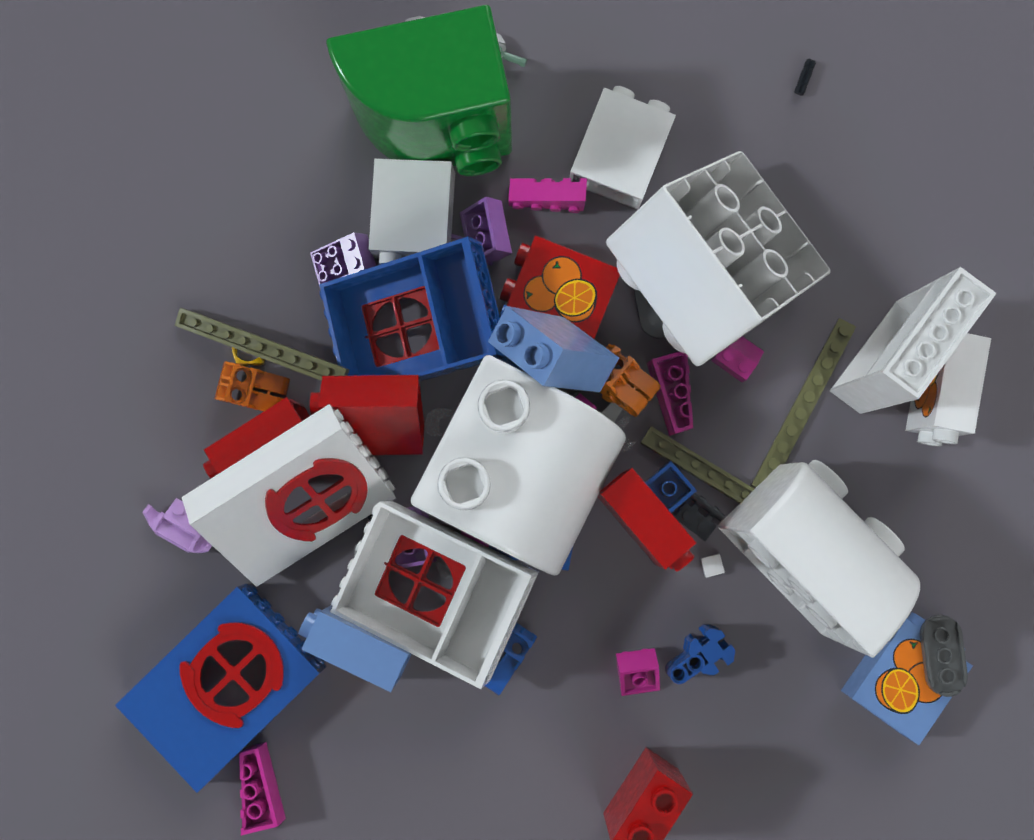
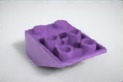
(342, 257)

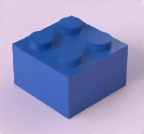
(670, 486)

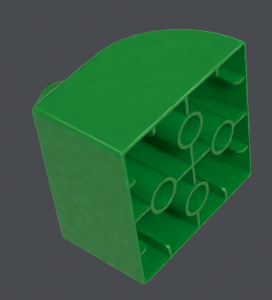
(430, 89)

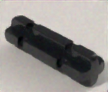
(805, 77)

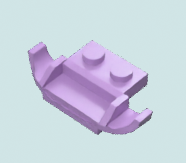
(175, 528)

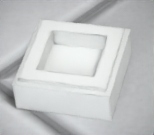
(712, 565)

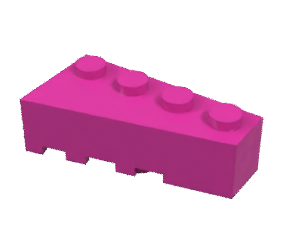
(548, 194)
(674, 395)
(259, 791)

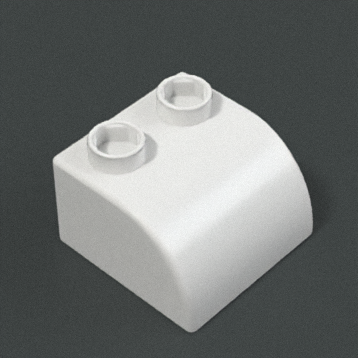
(715, 256)
(520, 466)
(824, 556)

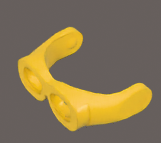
(257, 362)

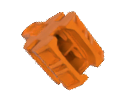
(255, 379)
(630, 385)

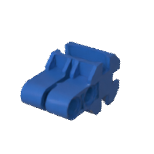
(706, 651)
(509, 660)

